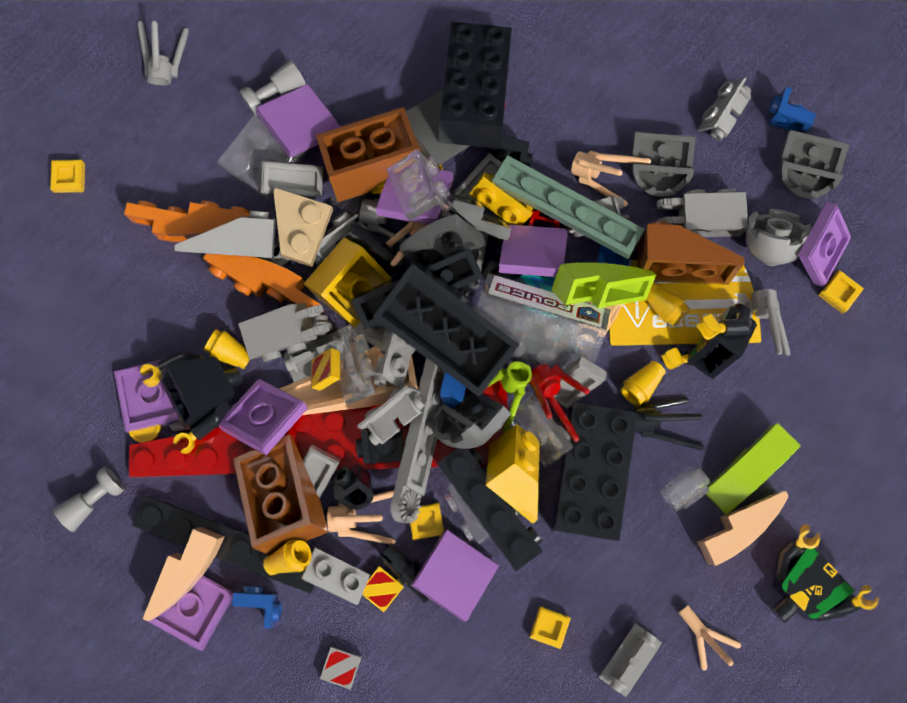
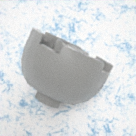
(776, 236)

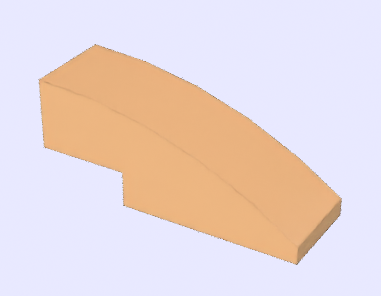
(741, 528)
(183, 571)

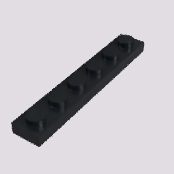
(236, 547)

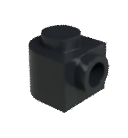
(353, 487)

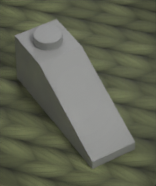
(241, 237)

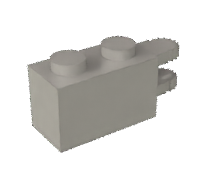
(709, 213)
(280, 331)

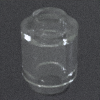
(685, 488)

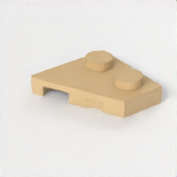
(300, 225)

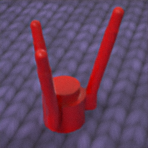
(547, 384)

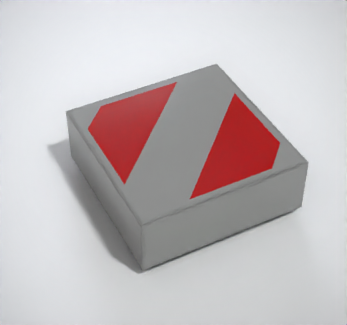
(340, 667)

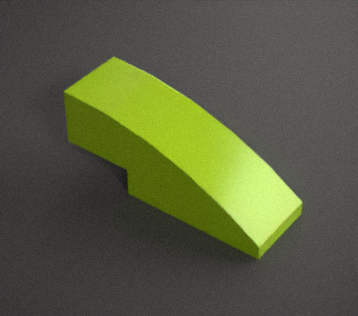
(602, 284)
(752, 468)

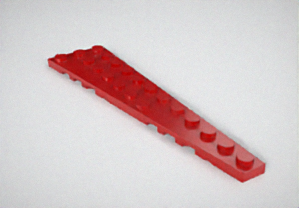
(329, 431)

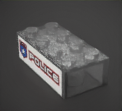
(544, 325)

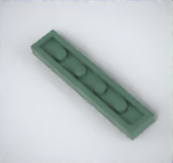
(568, 207)

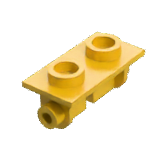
(504, 205)

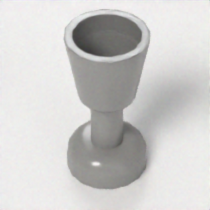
(282, 81)
(77, 508)

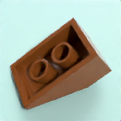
(363, 150)
(684, 256)
(278, 497)

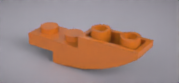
(178, 226)
(256, 275)

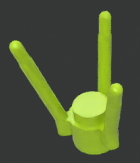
(513, 381)

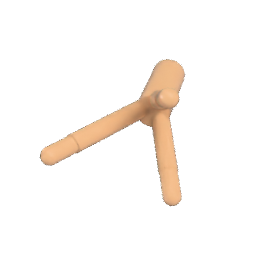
(707, 634)

